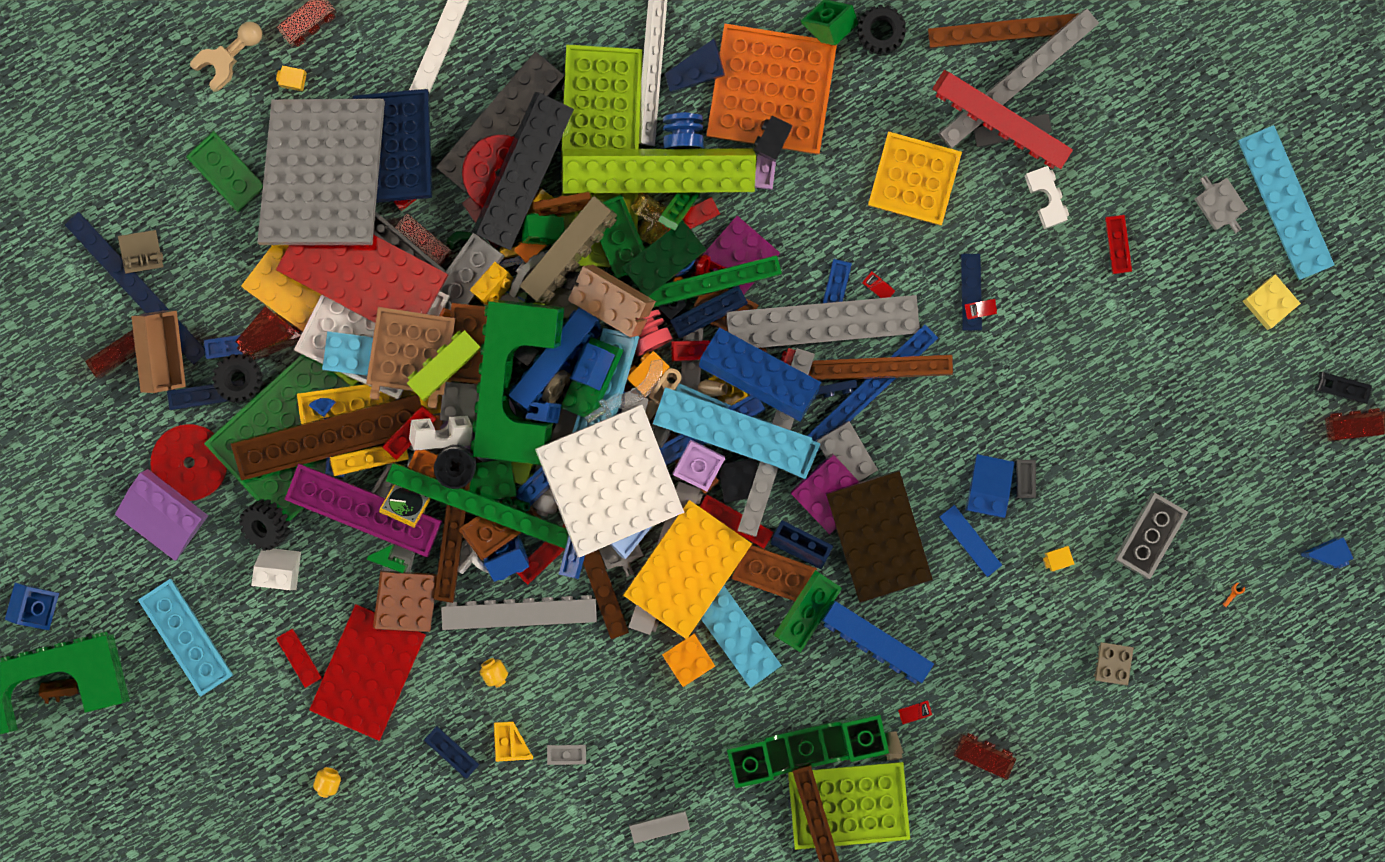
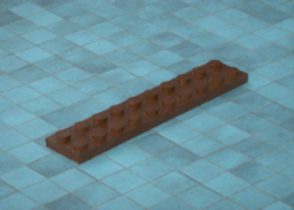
(322, 437)

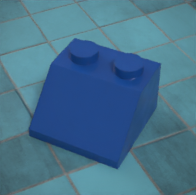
(592, 366)
(1331, 553)
(507, 560)
(31, 606)

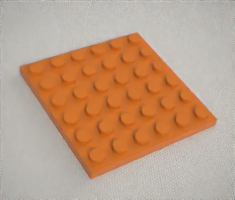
(771, 77)

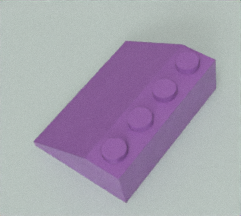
(160, 514)

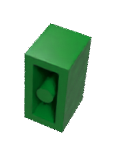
(542, 229)

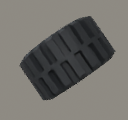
(881, 46)

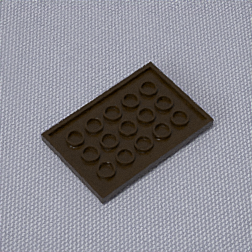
(879, 536)

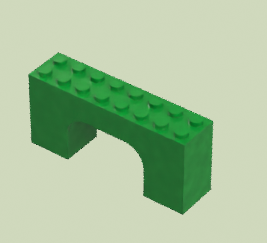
(497, 428)
(89, 661)
(819, 744)

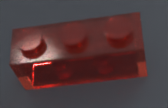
(306, 21)
(423, 239)
(112, 355)
(1355, 424)
(985, 755)

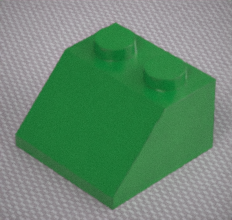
(830, 21)

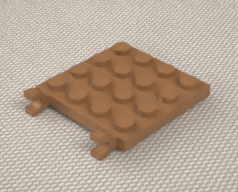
(402, 345)

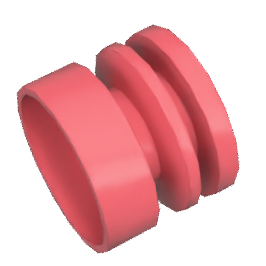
(651, 336)

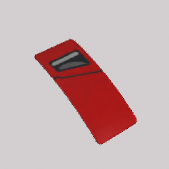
(878, 286)
(981, 309)
(915, 712)

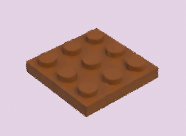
(405, 601)

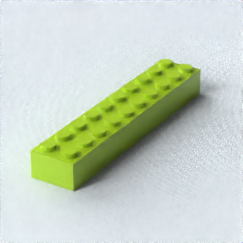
(658, 170)

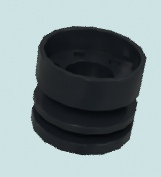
(453, 477)

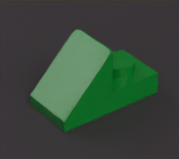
(383, 558)

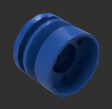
(683, 129)

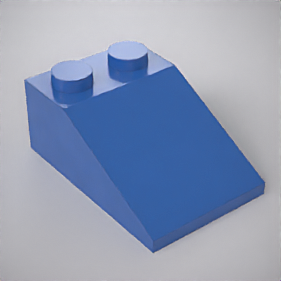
(990, 486)

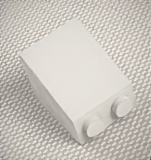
(277, 569)

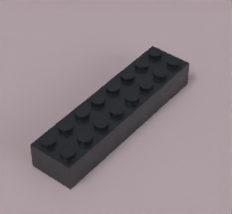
(504, 112)
(522, 170)

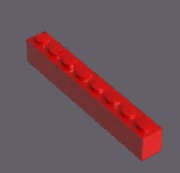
(1002, 119)

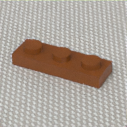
(562, 204)

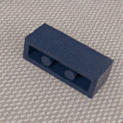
(801, 544)

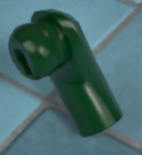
(457, 237)

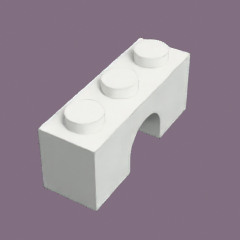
(1043, 181)
(425, 436)

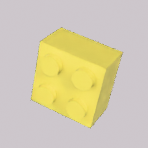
(1271, 302)

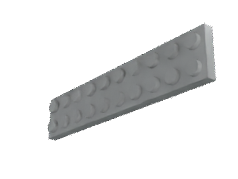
(826, 322)

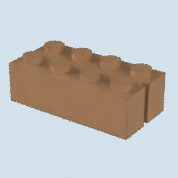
(611, 300)
(158, 351)

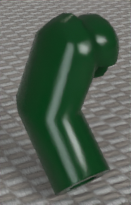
(517, 503)

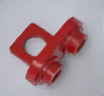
(704, 264)

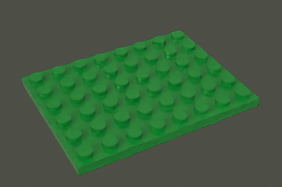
(271, 411)

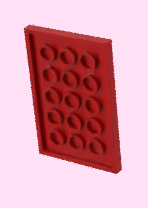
(366, 674)

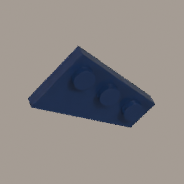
(697, 68)

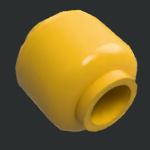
(493, 672)
(327, 782)

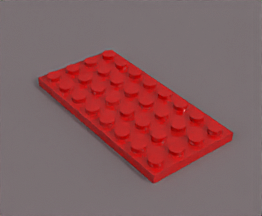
(365, 276)

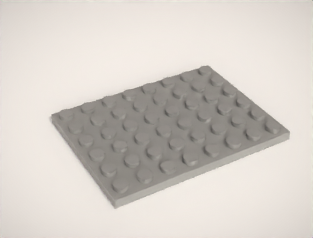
(321, 172)

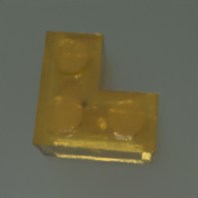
(651, 211)

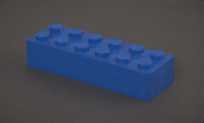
(545, 366)
(759, 374)
(878, 642)

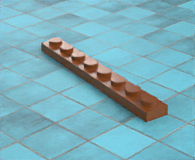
(997, 31)
(882, 367)

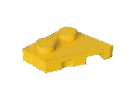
(509, 743)

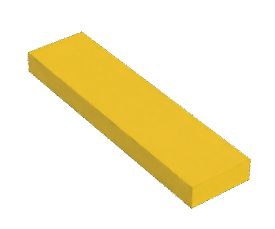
(363, 460)

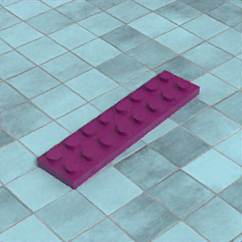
(358, 509)

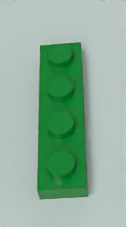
(678, 209)

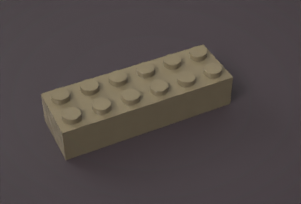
(569, 250)

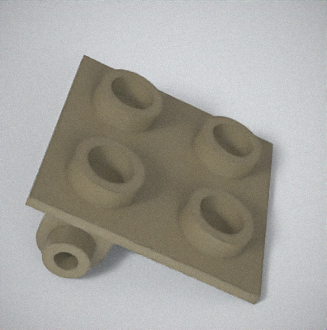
(140, 251)
(1113, 663)

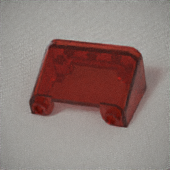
(267, 335)

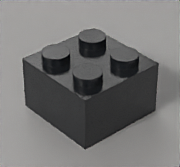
(737, 479)

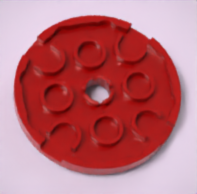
(482, 163)
(169, 459)

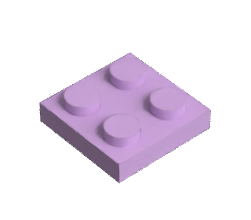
(698, 465)

